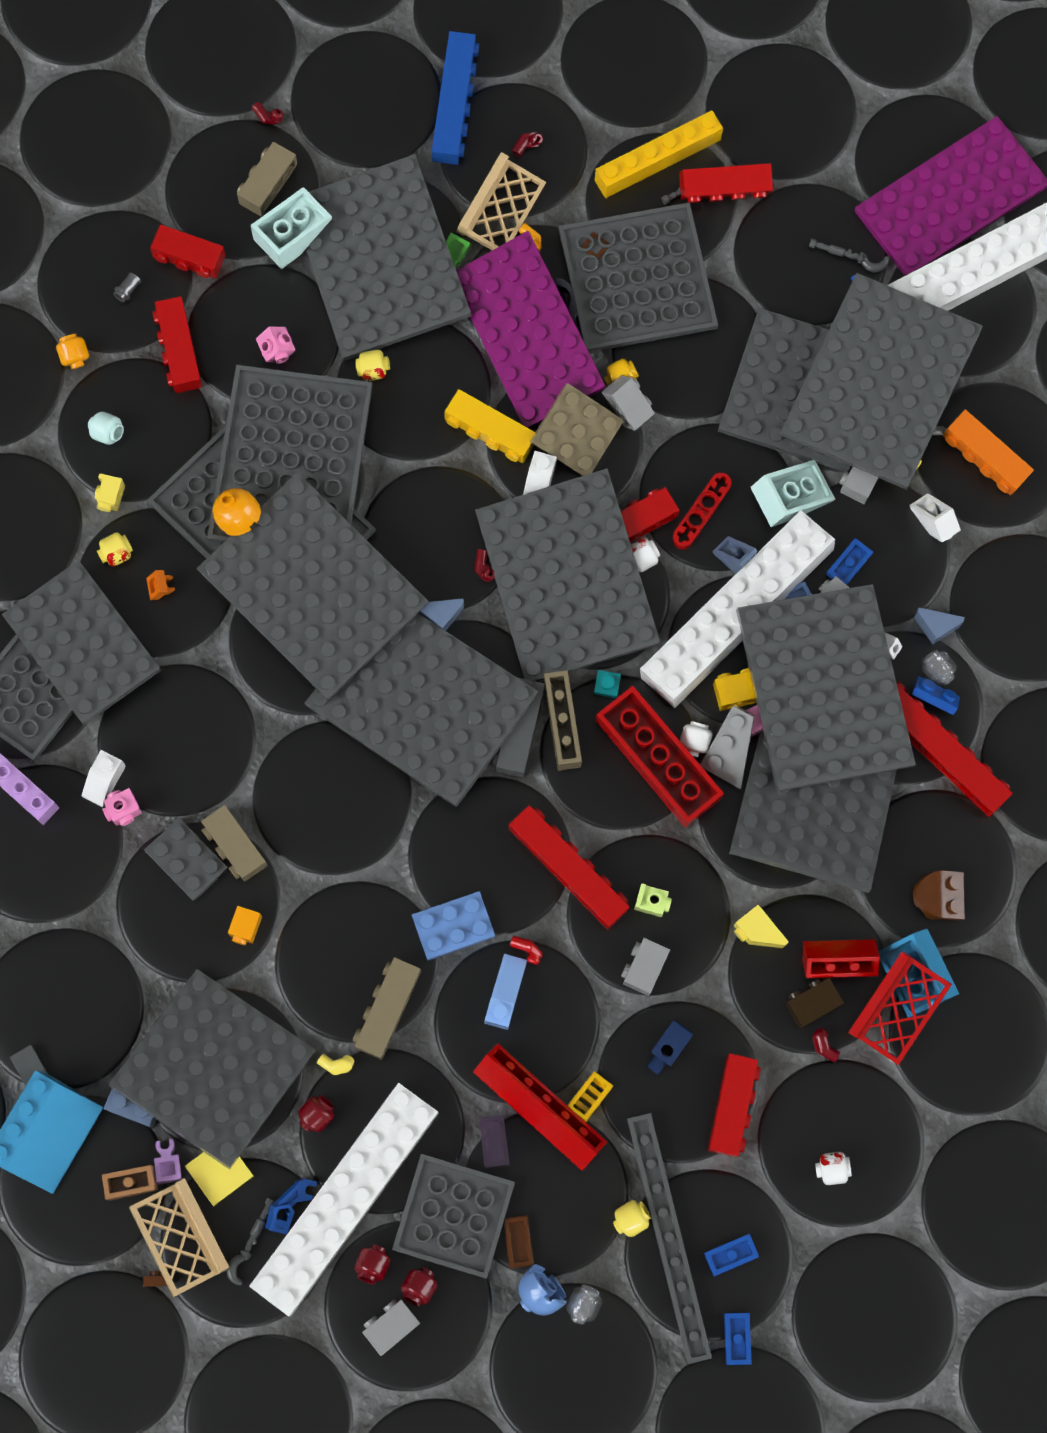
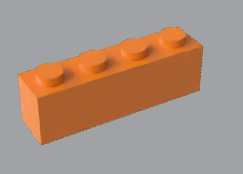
(987, 452)

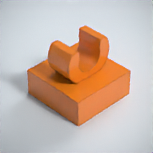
(157, 584)

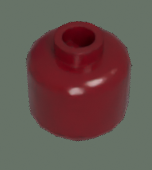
(316, 1114)
(372, 1264)
(419, 1286)

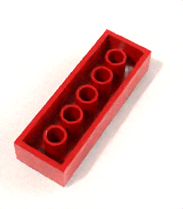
(659, 756)

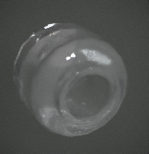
(939, 667)
(584, 1304)

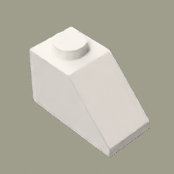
(540, 472)
(936, 517)
(102, 778)

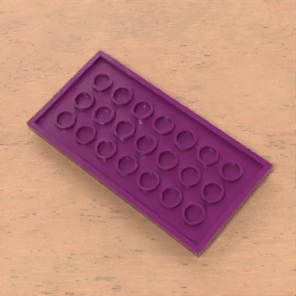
(952, 196)
(527, 328)

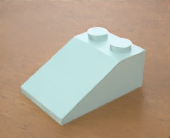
(290, 227)
(792, 490)

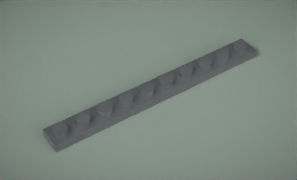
(669, 1239)

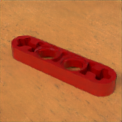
(702, 511)

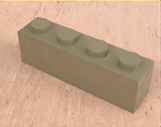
(562, 720)
(387, 1008)

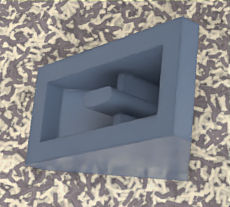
(734, 553)
(443, 612)
(937, 624)

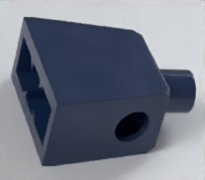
(677, 1037)

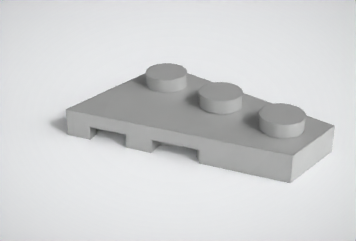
(730, 747)

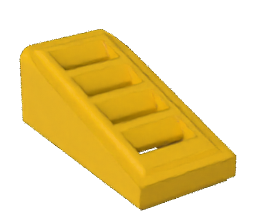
(602, 1083)

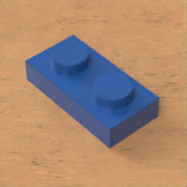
(850, 562)
(936, 695)
(731, 1255)
(737, 1338)

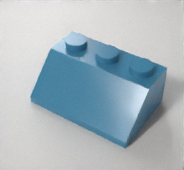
(923, 949)

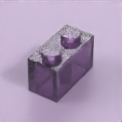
(494, 1141)

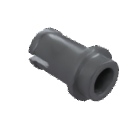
(126, 288)

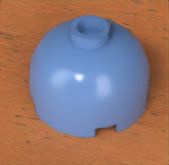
(540, 1293)

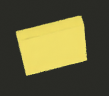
(217, 1180)

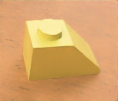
(759, 930)

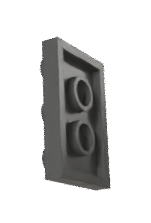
(186, 859)

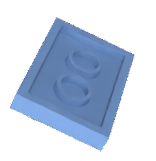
(453, 925)

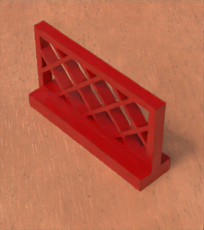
(882, 995)

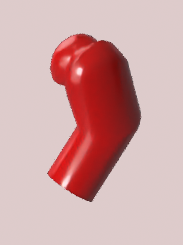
(528, 946)

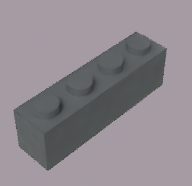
(516, 748)

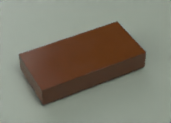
(518, 1241)

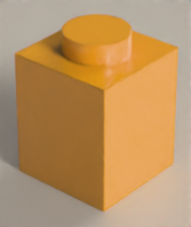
(244, 925)

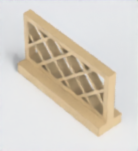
(487, 191)
(200, 1233)

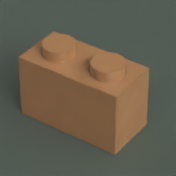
(129, 1182)

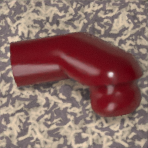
(267, 117)
(482, 568)
(822, 1045)

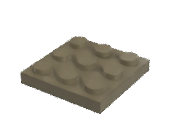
(576, 430)

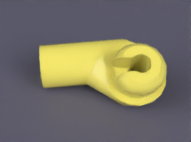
(337, 1066)

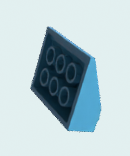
(46, 1131)

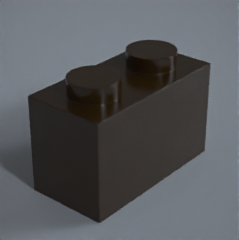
(813, 1003)

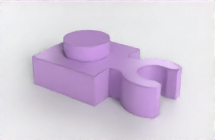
(168, 1165)

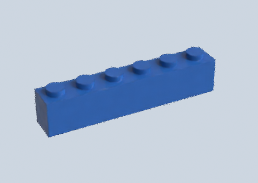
(453, 98)

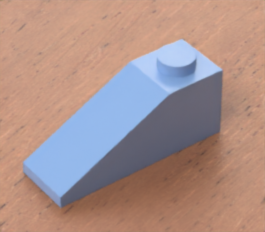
(505, 992)

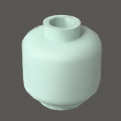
(105, 428)

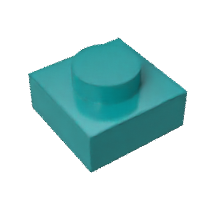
(607, 684)

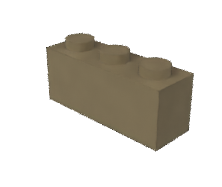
(266, 178)
(233, 844)

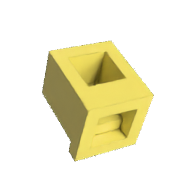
(109, 493)

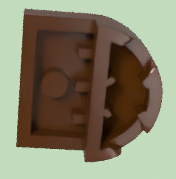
(941, 895)

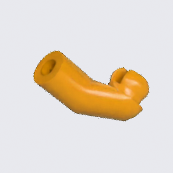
(536, 236)

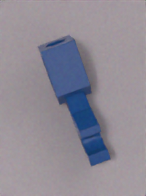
(294, 1194)

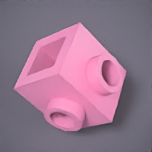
(275, 344)
(128, 811)

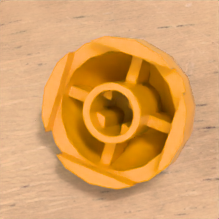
(236, 511)

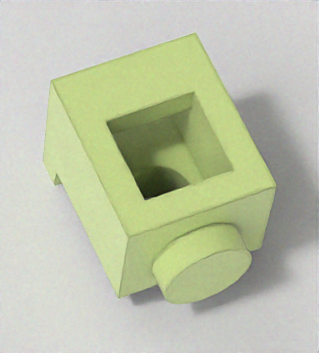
(644, 904)

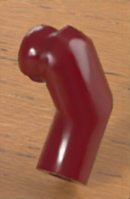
(525, 141)

